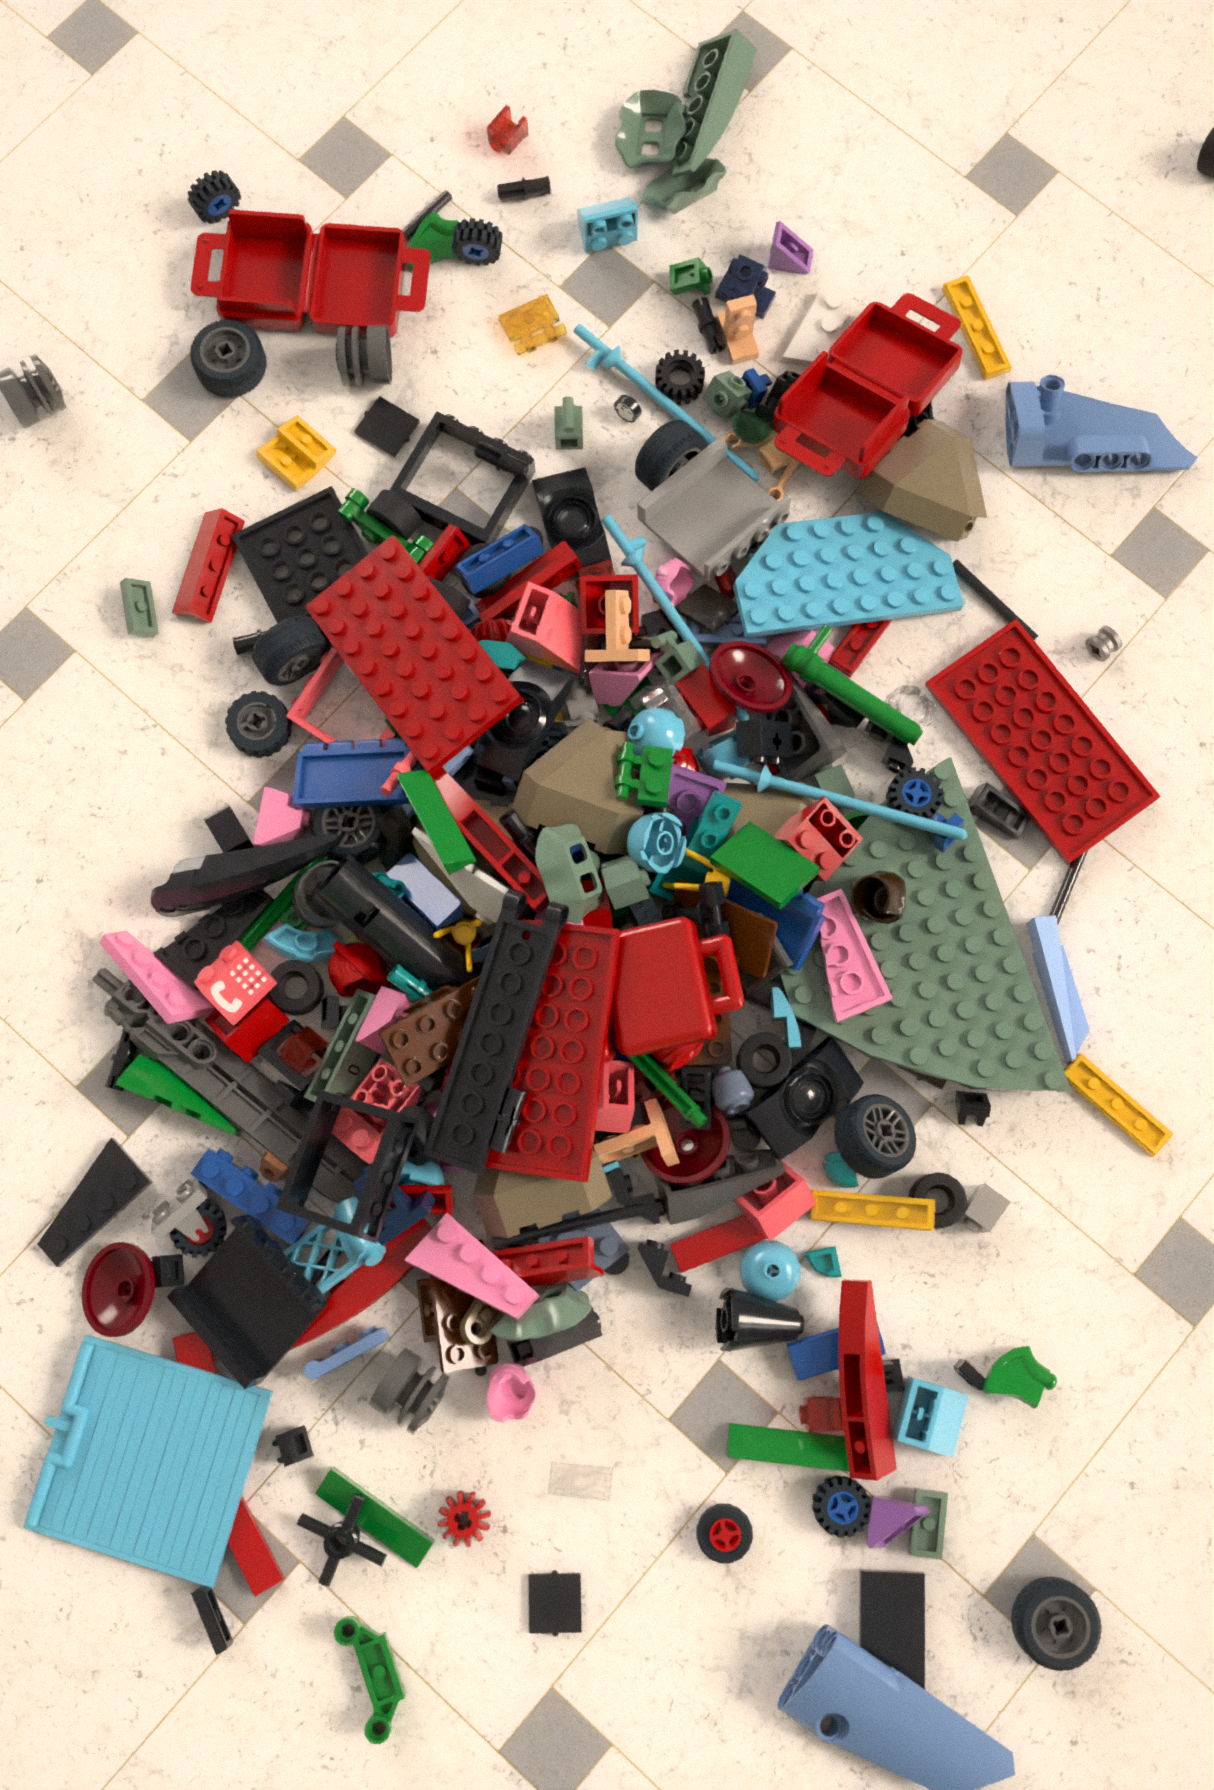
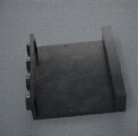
(249, 1302)

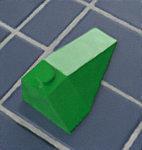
(161, 1085)

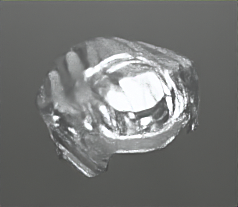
(913, 704)

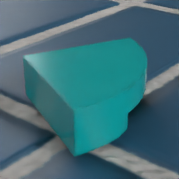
(824, 1261)

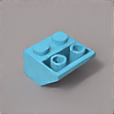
(608, 224)
(930, 1416)

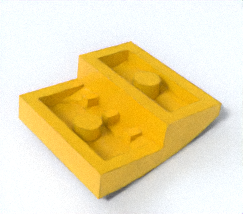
(296, 453)

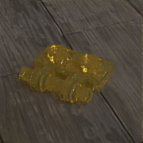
(529, 319)

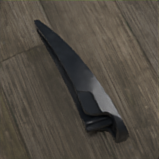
(230, 875)

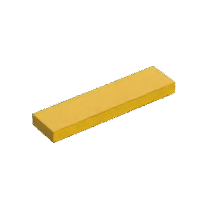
(976, 328)
(1117, 1105)
(873, 1210)

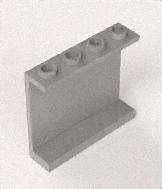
(711, 511)

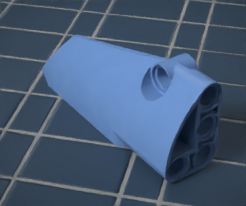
(1088, 434)
(889, 1718)

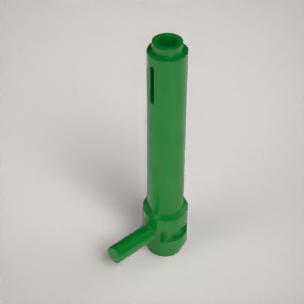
(813, 669)

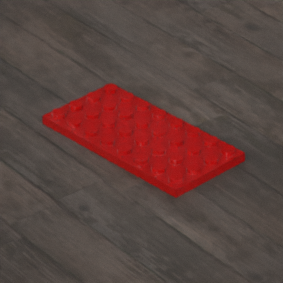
(413, 654)
(1042, 741)
(564, 1058)

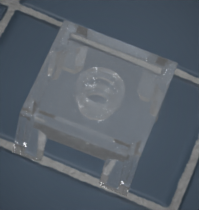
(666, 696)

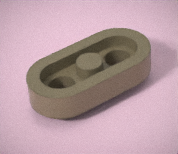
(484, 1320)

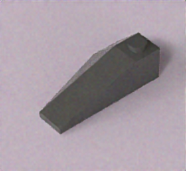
(812, 735)
(733, 1179)

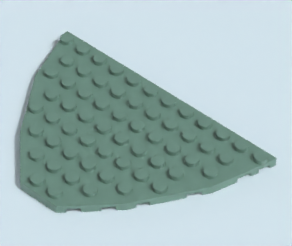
(950, 963)

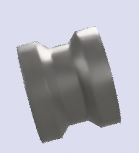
(1103, 643)

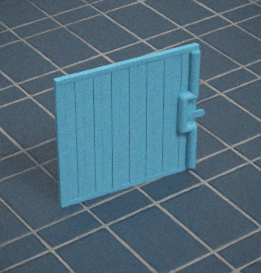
(148, 1460)

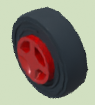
(726, 1545)

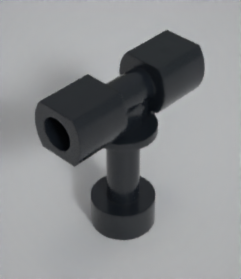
(707, 911)

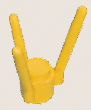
(717, 875)
(463, 933)

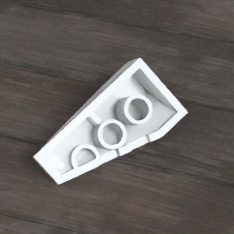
(475, 885)

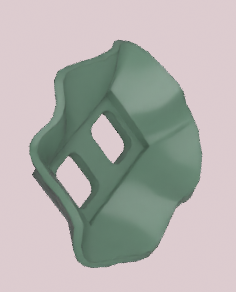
(634, 114)
(679, 192)
(562, 875)
(546, 1316)

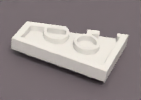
(819, 328)

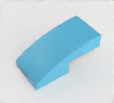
(782, 1011)

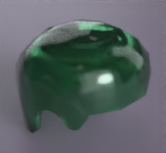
(751, 427)

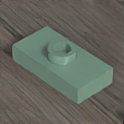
(139, 607)
(928, 1533)

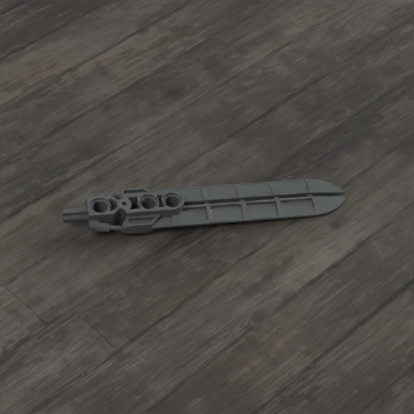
(227, 1084)

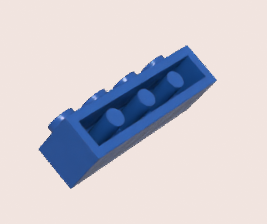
(248, 1193)

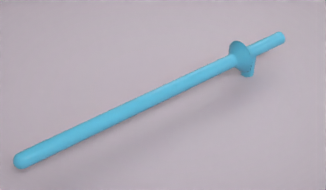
(614, 359)
(634, 553)
(766, 779)

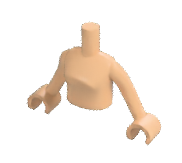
(771, 459)

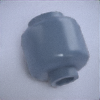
(731, 1090)

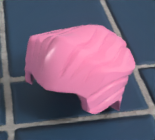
(675, 580)
(510, 1393)

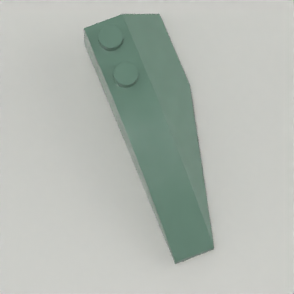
(711, 96)

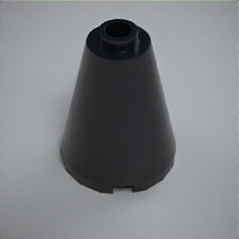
(754, 1321)

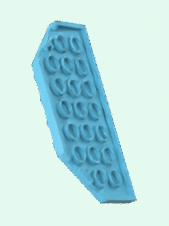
(843, 575)

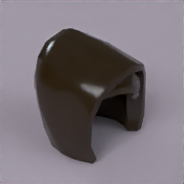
(879, 897)

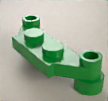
(375, 531)
(378, 1672)

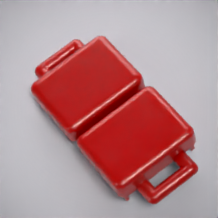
(282, 270)
(861, 398)
(664, 989)

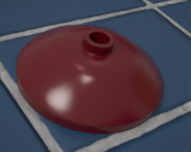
(750, 677)
(700, 1162)
(118, 1289)

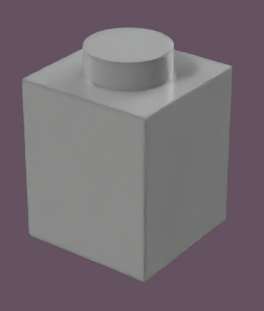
(984, 1209)

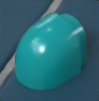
(838, 1171)

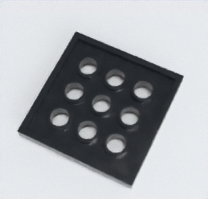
(288, 553)

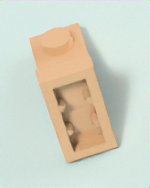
(737, 329)
(617, 632)
(640, 1139)

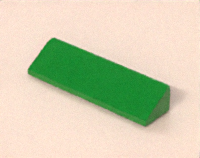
(436, 820)
(787, 1447)
(376, 1517)

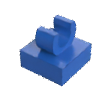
(757, 385)
(942, 842)

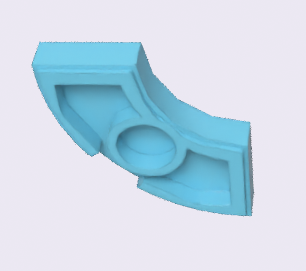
(302, 944)

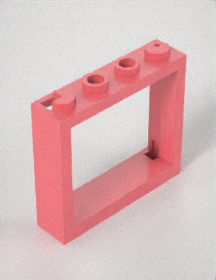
(314, 688)

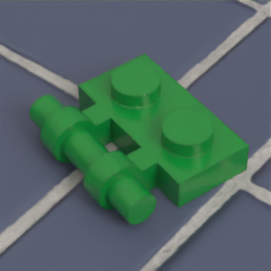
(654, 775)

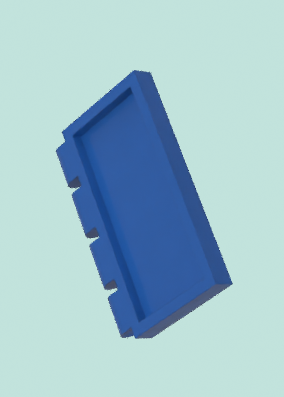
(347, 774)
(797, 921)

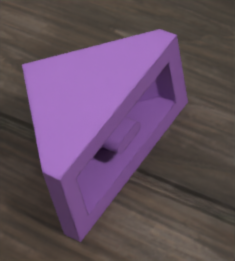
(789, 251)
(891, 1518)

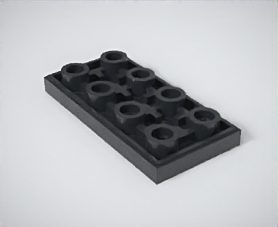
(894, 1620)

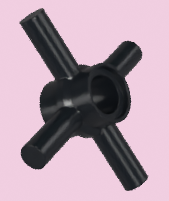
(331, 1544)

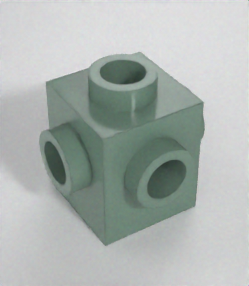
(727, 394)

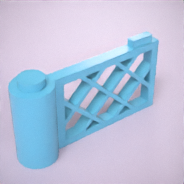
(358, 1250)

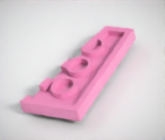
(849, 964)
(158, 983)
(468, 1265)

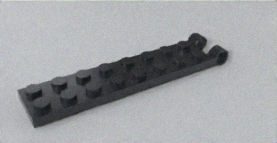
(494, 1034)

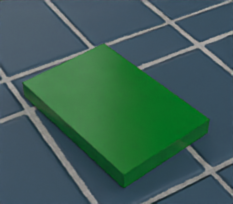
(764, 865)

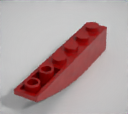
(492, 841)
(367, 1283)
(863, 1385)

